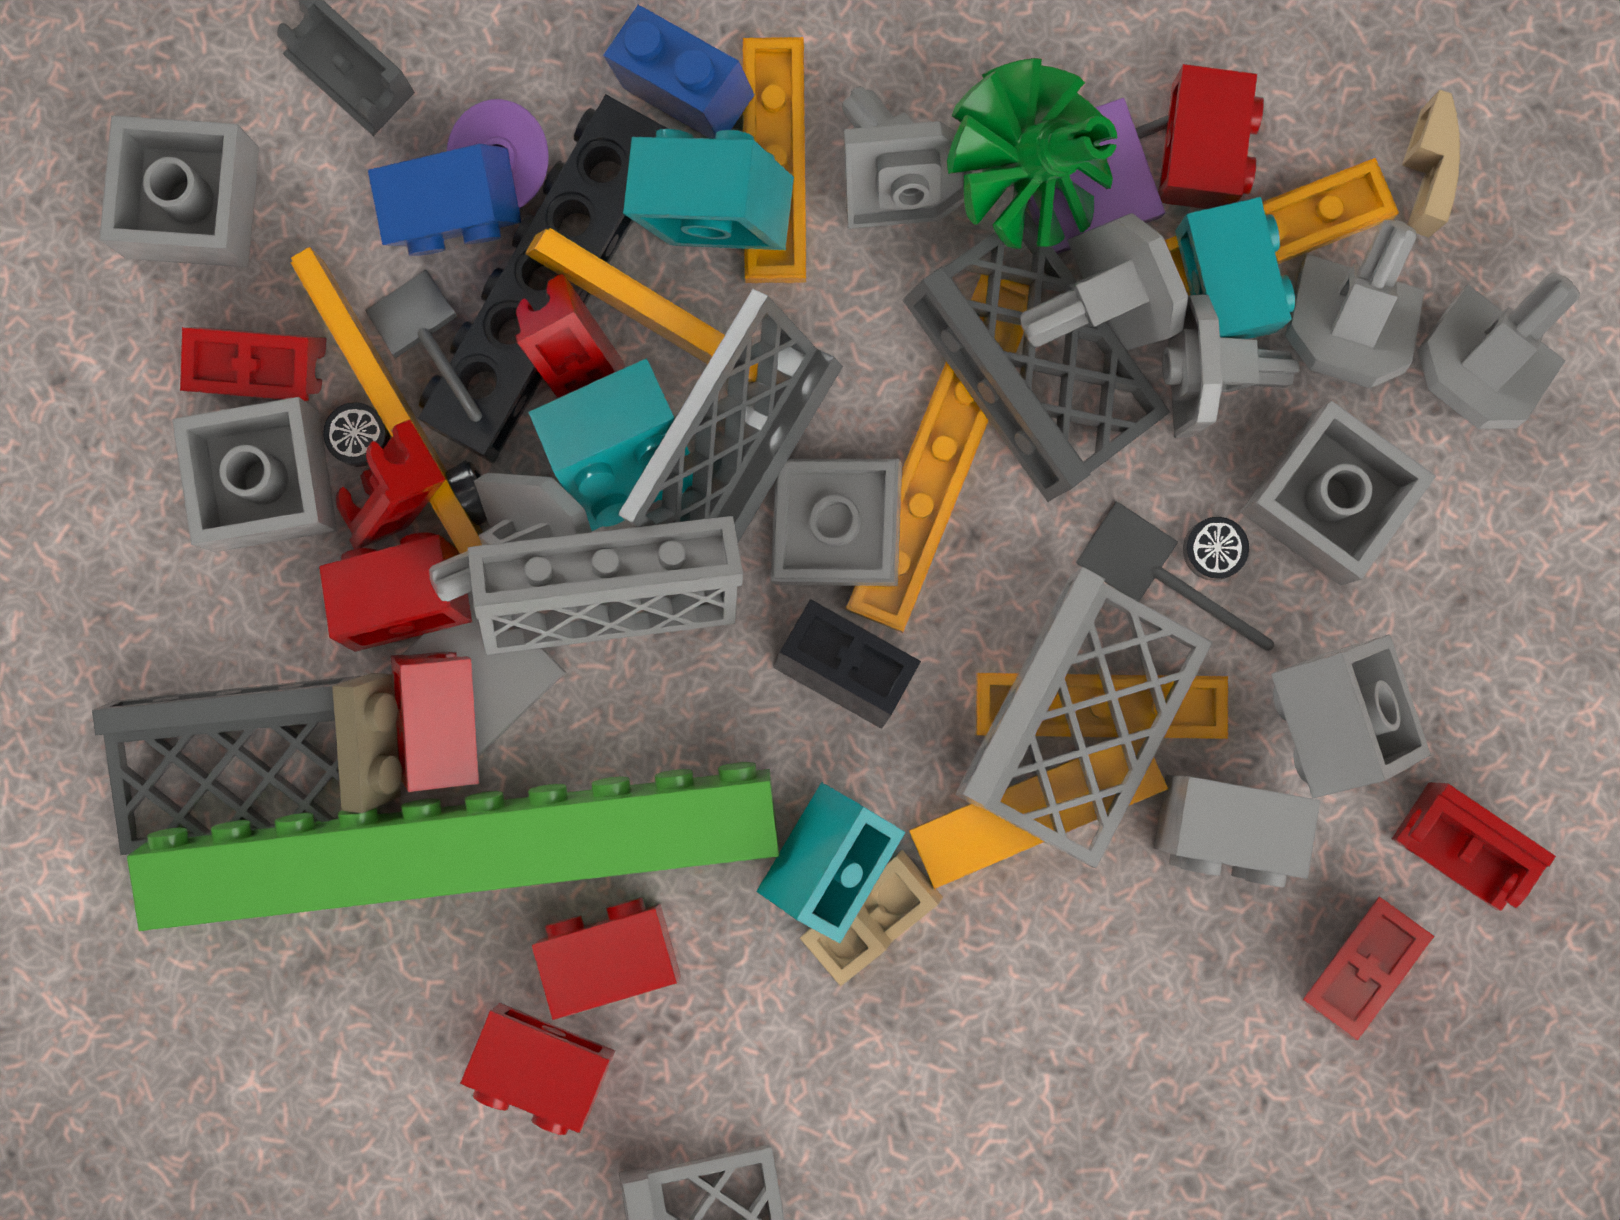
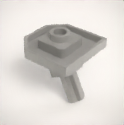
(896, 166)
(1125, 283)
(1358, 317)
(1493, 360)
(1205, 365)
(516, 511)

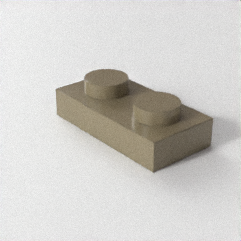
(367, 742)

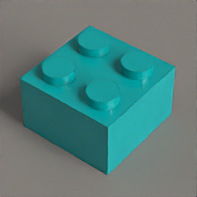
(708, 191)
(605, 438)

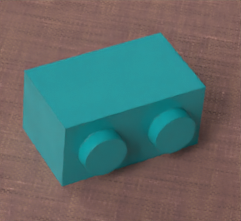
(1234, 261)
(830, 862)

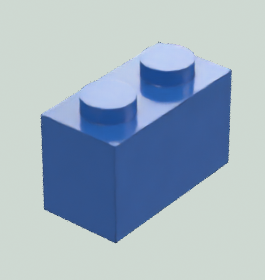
(679, 73)
(444, 198)

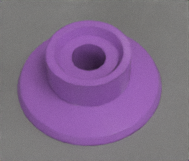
(511, 127)

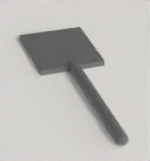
(412, 317)
(1131, 556)

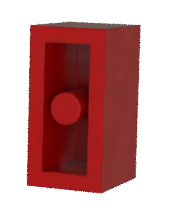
(1209, 137)
(388, 593)
(605, 959)
(536, 1069)

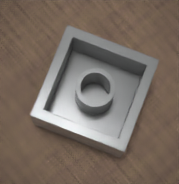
(179, 191)
(254, 475)
(1338, 494)
(1350, 717)
(1236, 825)

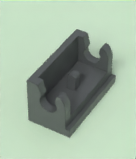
(345, 65)

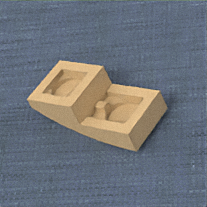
(1436, 153)
(892, 907)

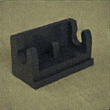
(846, 664)

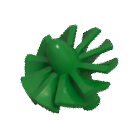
(1029, 133)

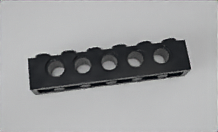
(476, 348)

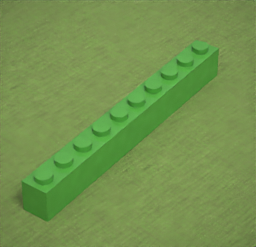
(455, 847)

